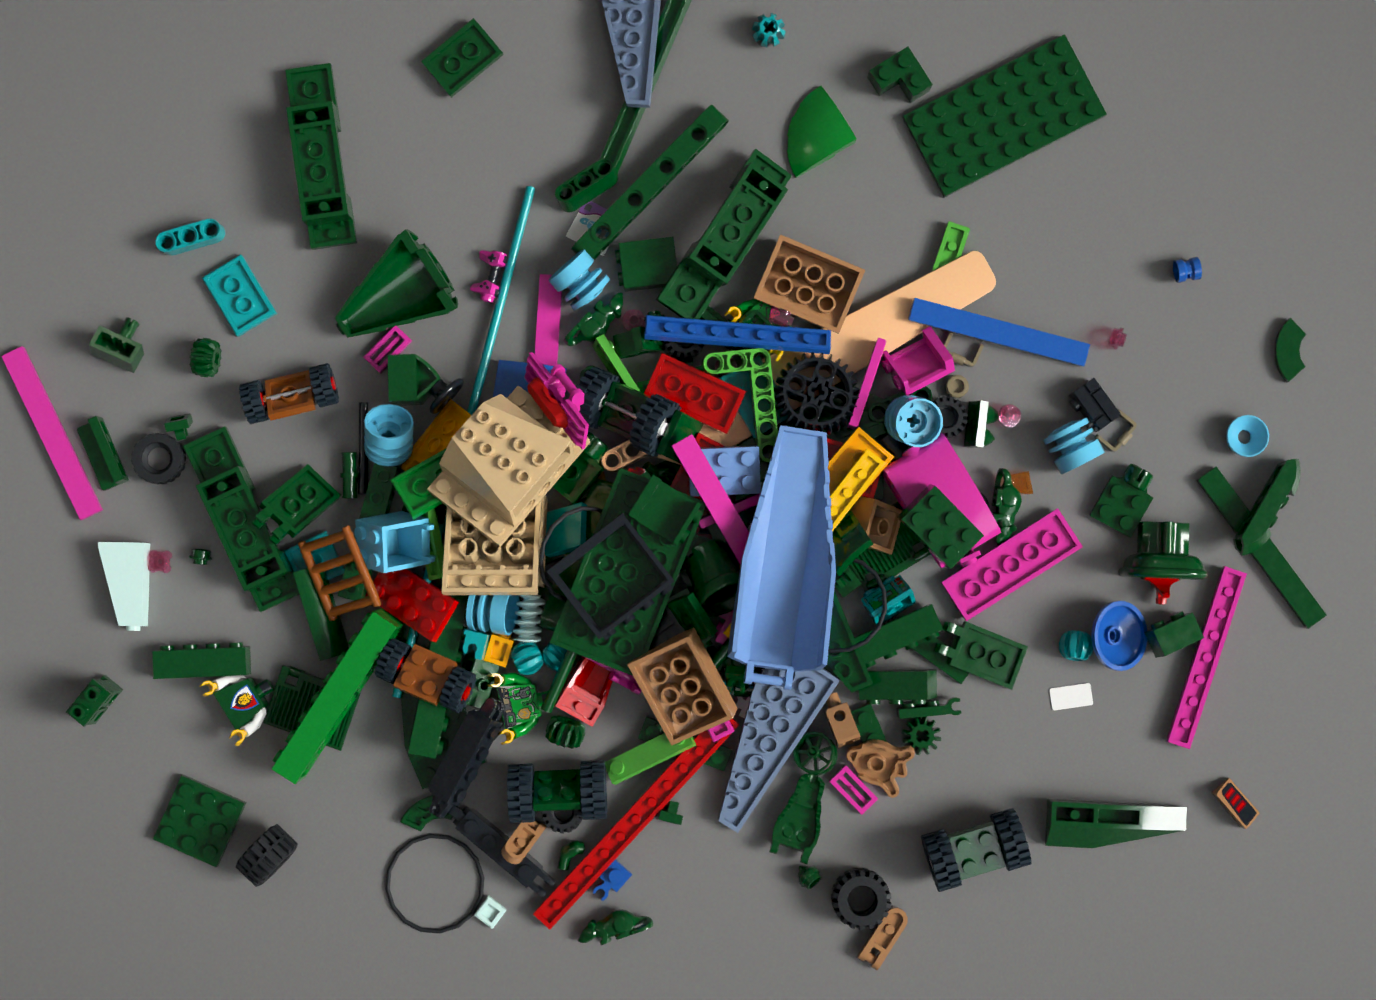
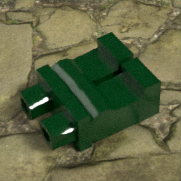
(94, 700)

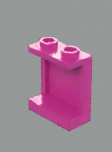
(919, 363)

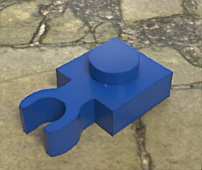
(613, 877)

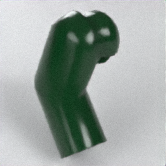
(665, 474)
(569, 851)

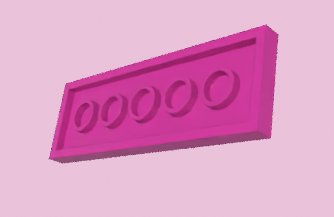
(1011, 564)

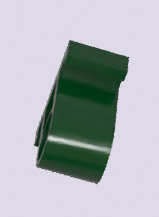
(633, 343)

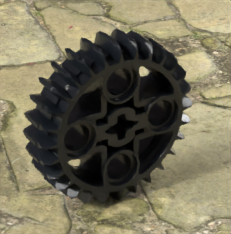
(814, 383)

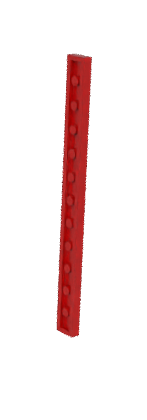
(627, 828)

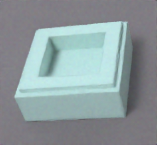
(490, 912)

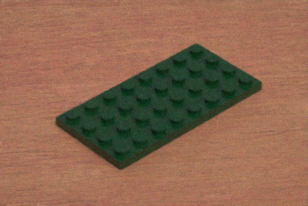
(1004, 115)
(617, 577)

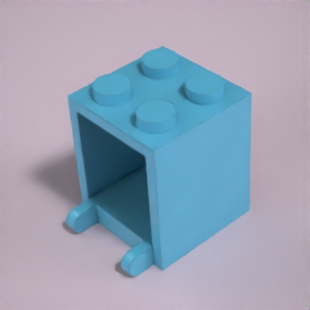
(394, 541)

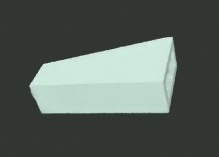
(128, 581)

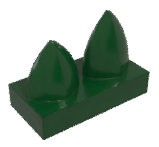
(978, 416)

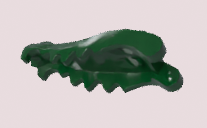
(799, 821)

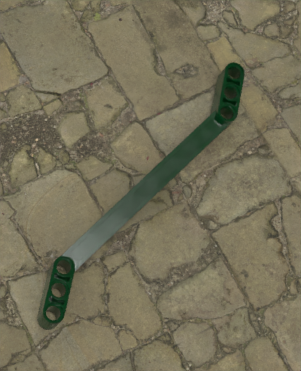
(624, 127)

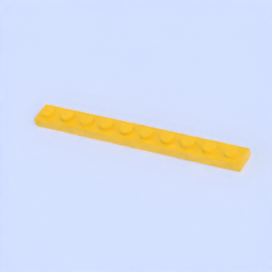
(850, 489)

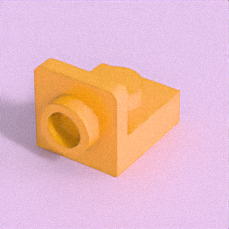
(499, 649)

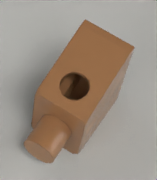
(844, 731)

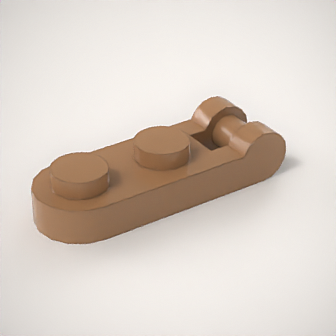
(522, 841)
(884, 937)

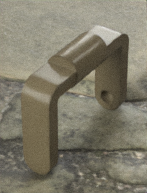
(960, 359)
(1124, 438)

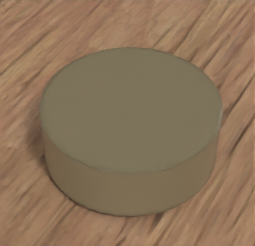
(956, 386)

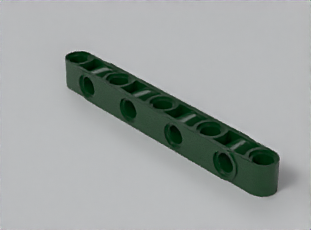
(652, 182)

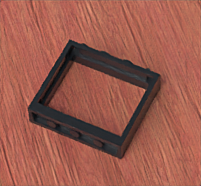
(643, 603)

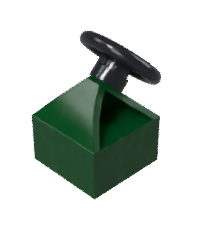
(414, 380)

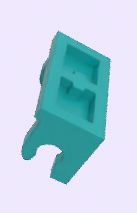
(476, 640)

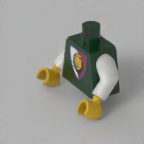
(241, 701)

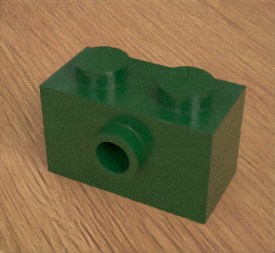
(1173, 634)
(481, 669)

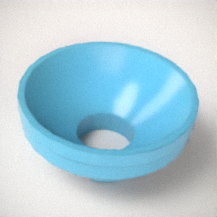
(1258, 436)

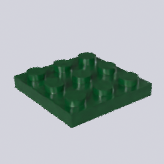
(199, 820)

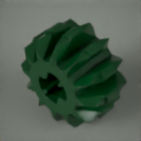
(205, 357)
(921, 727)
(565, 732)

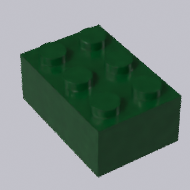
(940, 526)

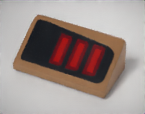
(1236, 803)

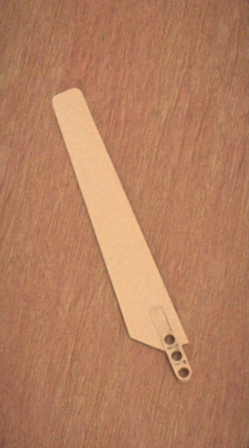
(887, 318)

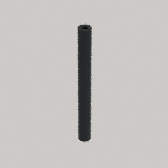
(363, 459)

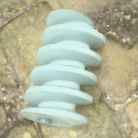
(529, 618)

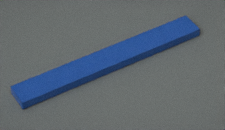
(998, 332)
(737, 334)

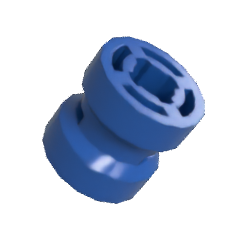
(1189, 269)

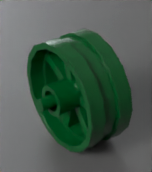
(815, 753)

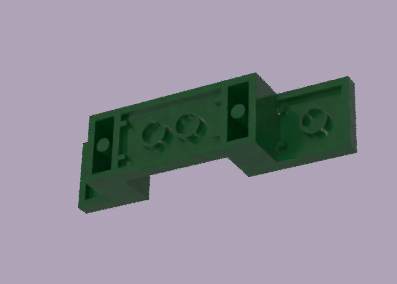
(317, 156)
(728, 237)
(232, 508)

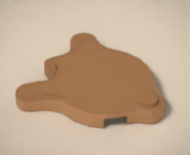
(881, 763)

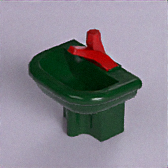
(1163, 557)

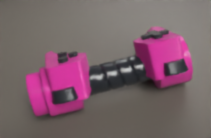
(488, 288)

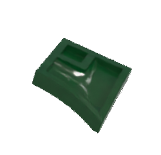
(849, 541)

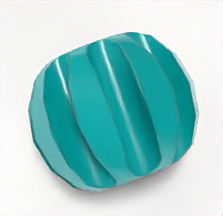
(767, 23)
(1076, 645)
(553, 656)
(527, 658)

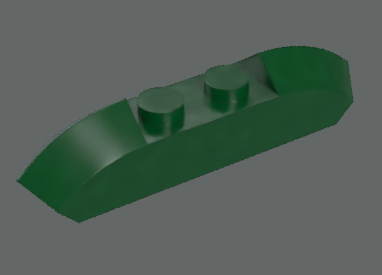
(1262, 516)

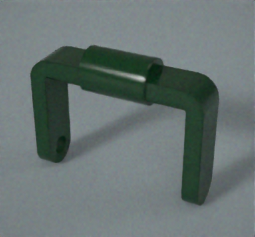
(747, 319)

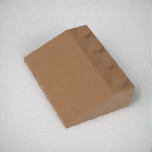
(809, 284)
(683, 687)

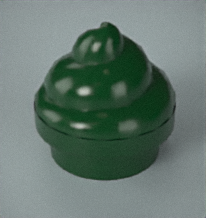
(808, 876)

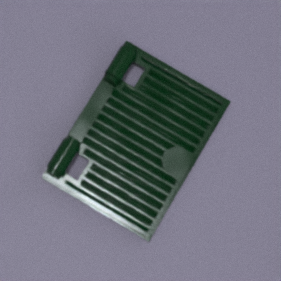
(887, 564)
(291, 701)

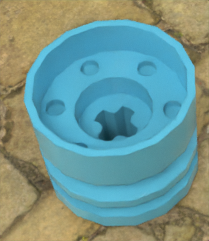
(579, 280)
(925, 425)
(388, 435)
(1073, 445)
(492, 613)

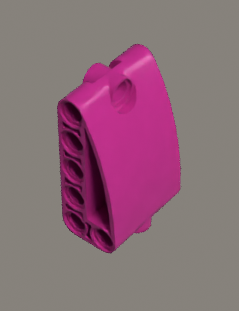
(941, 467)

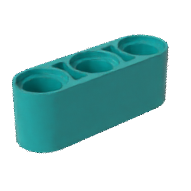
(179, 236)

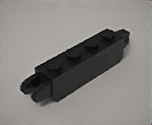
(465, 756)
(491, 841)

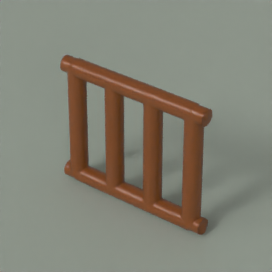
(355, 556)

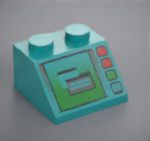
(898, 597)

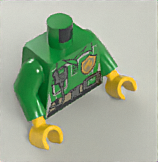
(521, 704)

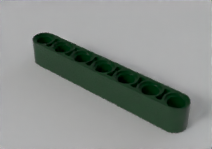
(596, 497)

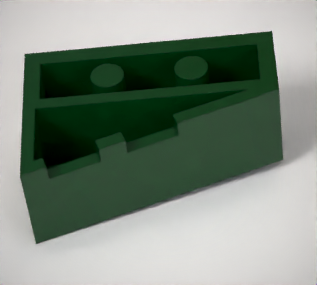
(900, 686)

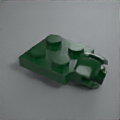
(582, 471)
(1124, 500)

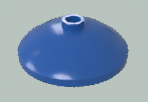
(1119, 635)

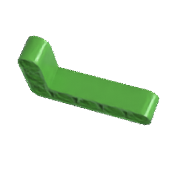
(756, 393)

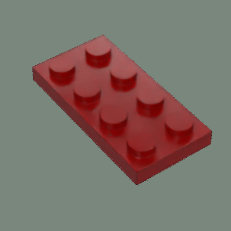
(696, 392)
(415, 602)

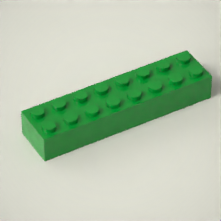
(337, 696)

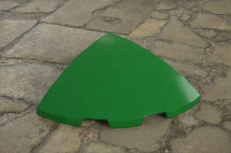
(816, 132)

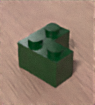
(901, 70)

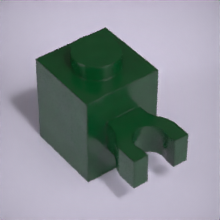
(846, 582)

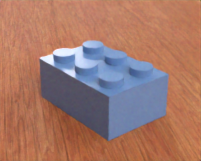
(735, 468)

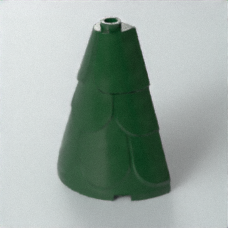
(398, 290)

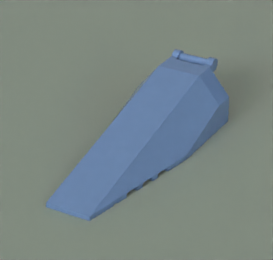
(787, 565)

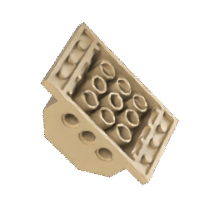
(502, 464)
(482, 568)

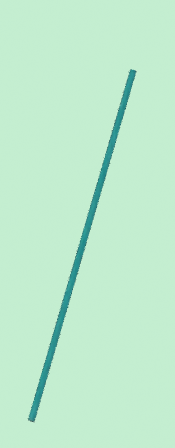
(488, 347)

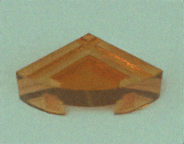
(1022, 482)

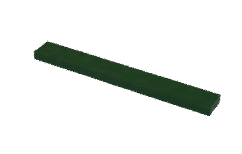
(1266, 556)

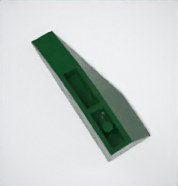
(1108, 823)

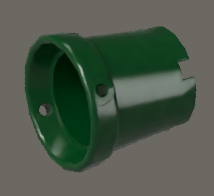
(713, 577)

